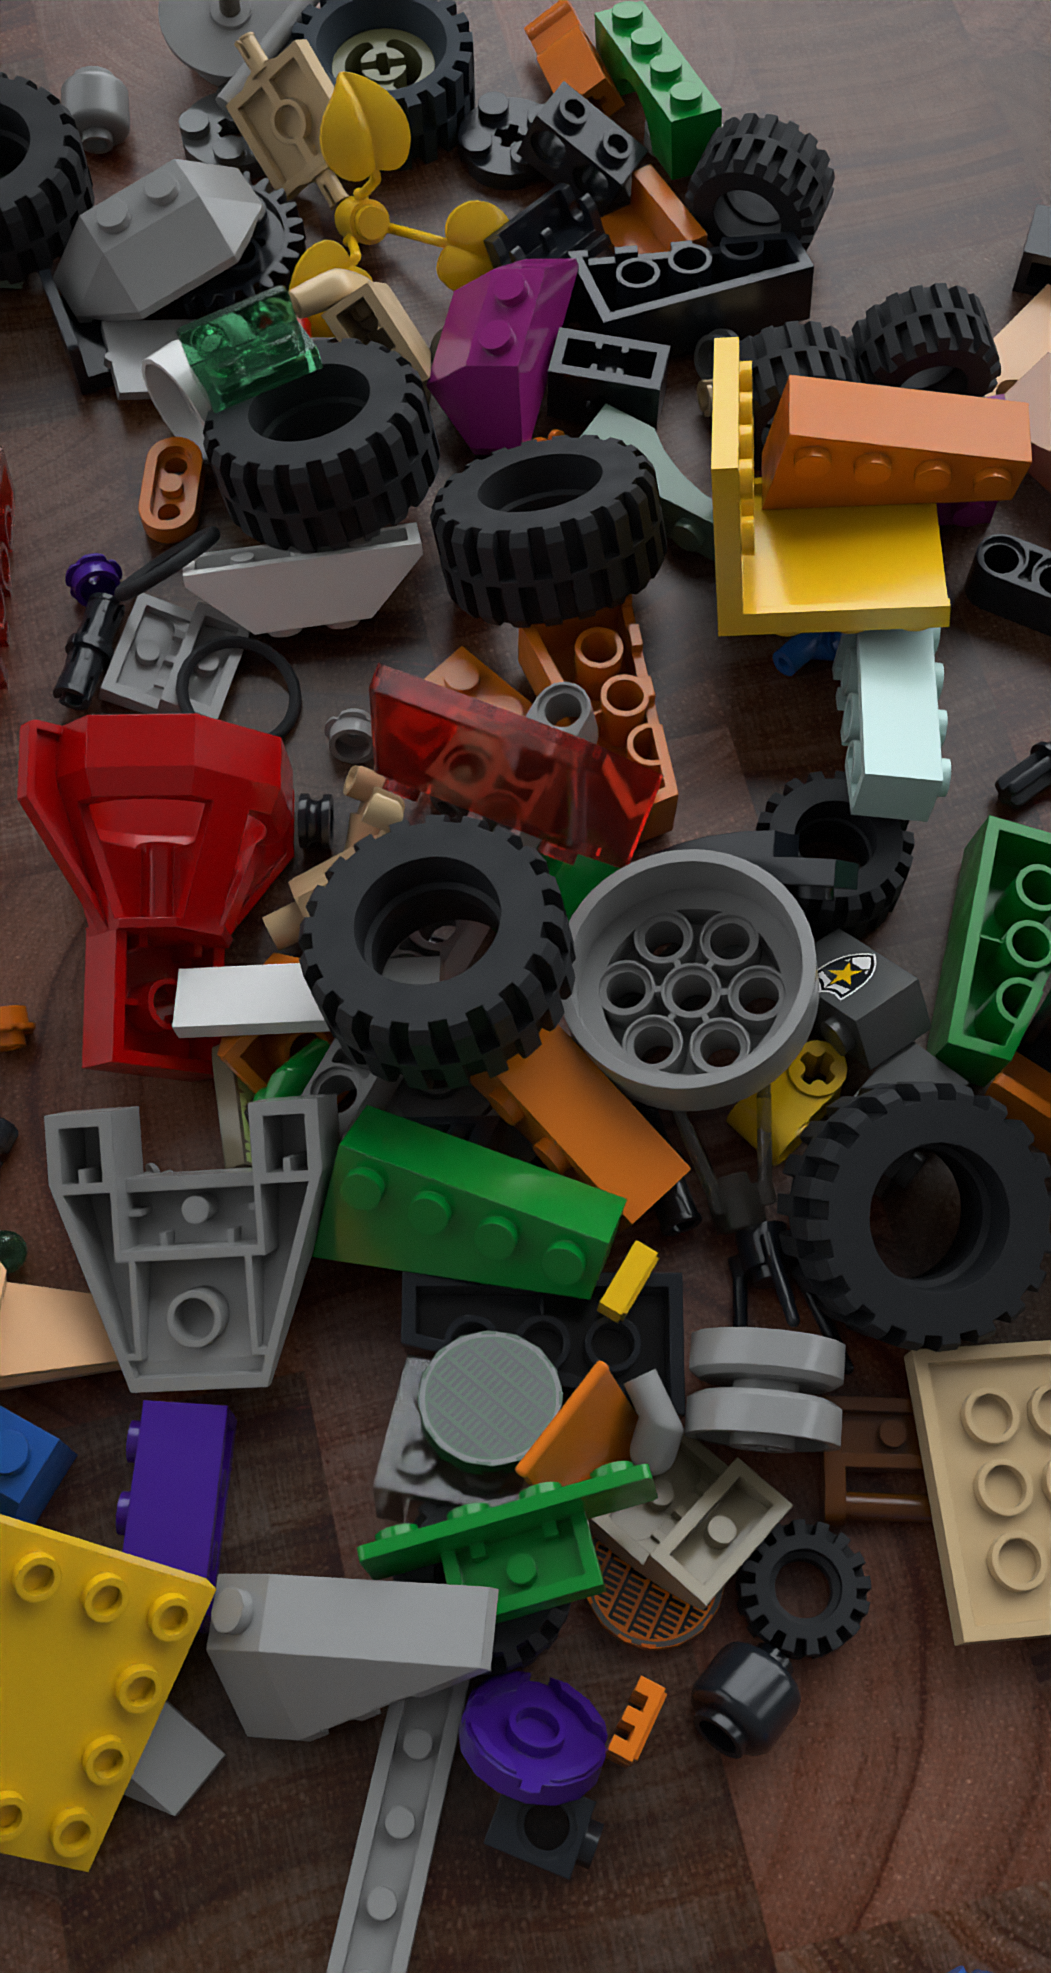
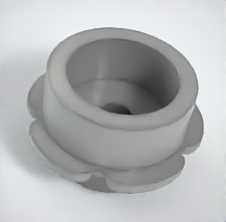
(350, 736)

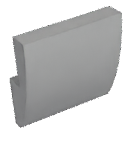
(153, 651)

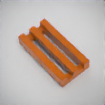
(636, 1723)

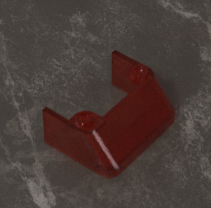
(508, 769)

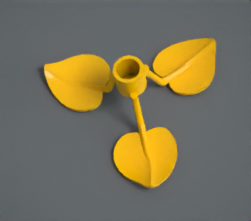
(358, 138)

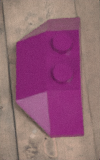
(499, 350)

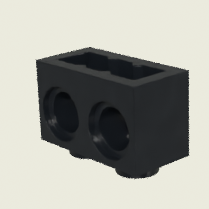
(581, 148)

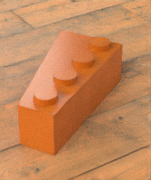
(890, 446)
(609, 664)
(583, 1124)

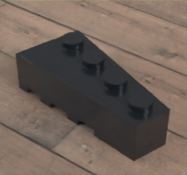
(694, 289)
(562, 1326)

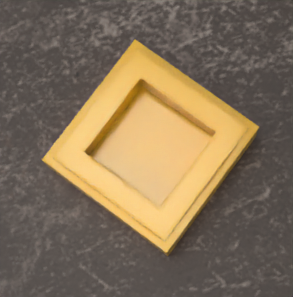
(628, 1282)

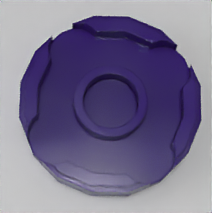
(533, 1738)

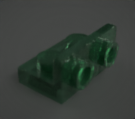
(247, 349)

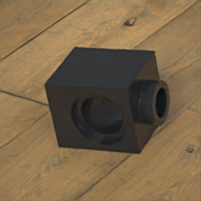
(508, 1835)

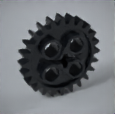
(265, 263)

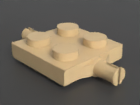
(283, 116)

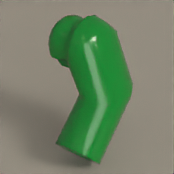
(295, 1073)

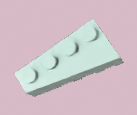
(892, 722)

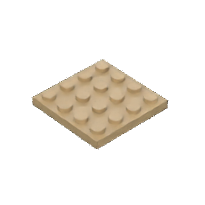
(988, 1483)

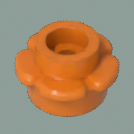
(14, 1027)

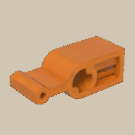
(571, 57)

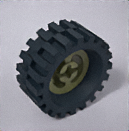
(397, 44)

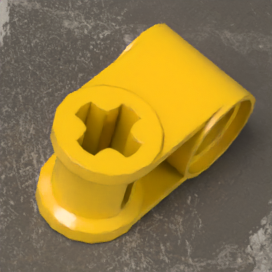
(794, 1100)

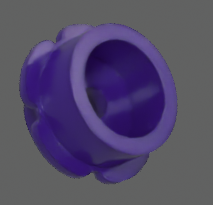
(107, 578)

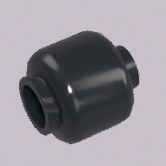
(745, 1699)

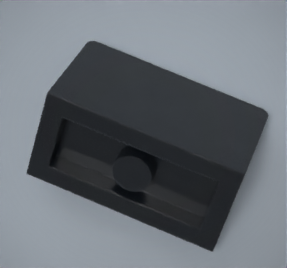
(80, 340)

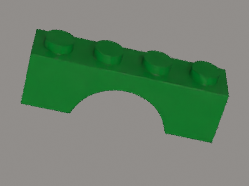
(673, 97)

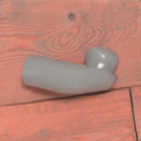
(658, 1424)

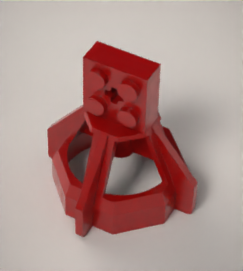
(168, 846)

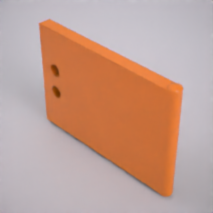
(584, 1434)

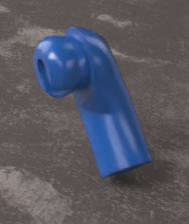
(806, 647)

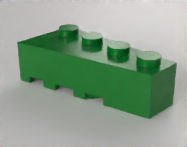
(994, 950)
(462, 1211)

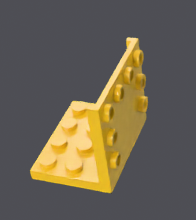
(810, 565)
(82, 1681)

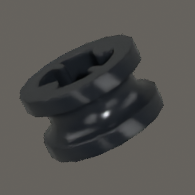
(316, 821)

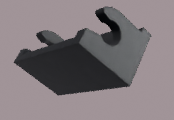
(549, 230)

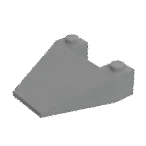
(198, 1263)

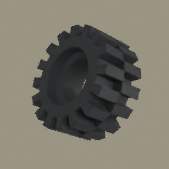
(846, 1581)

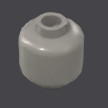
(98, 106)

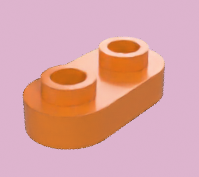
(170, 495)

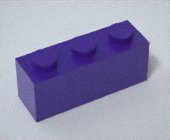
(178, 1487)

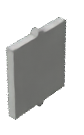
(130, 343)

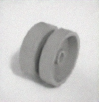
(765, 1390)

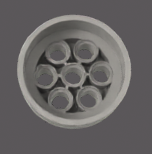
(704, 906)

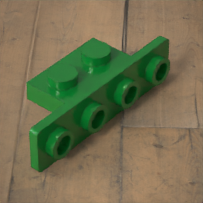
(528, 1548)

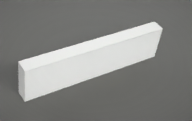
(267, 997)

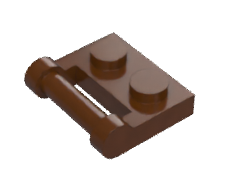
(875, 1438)

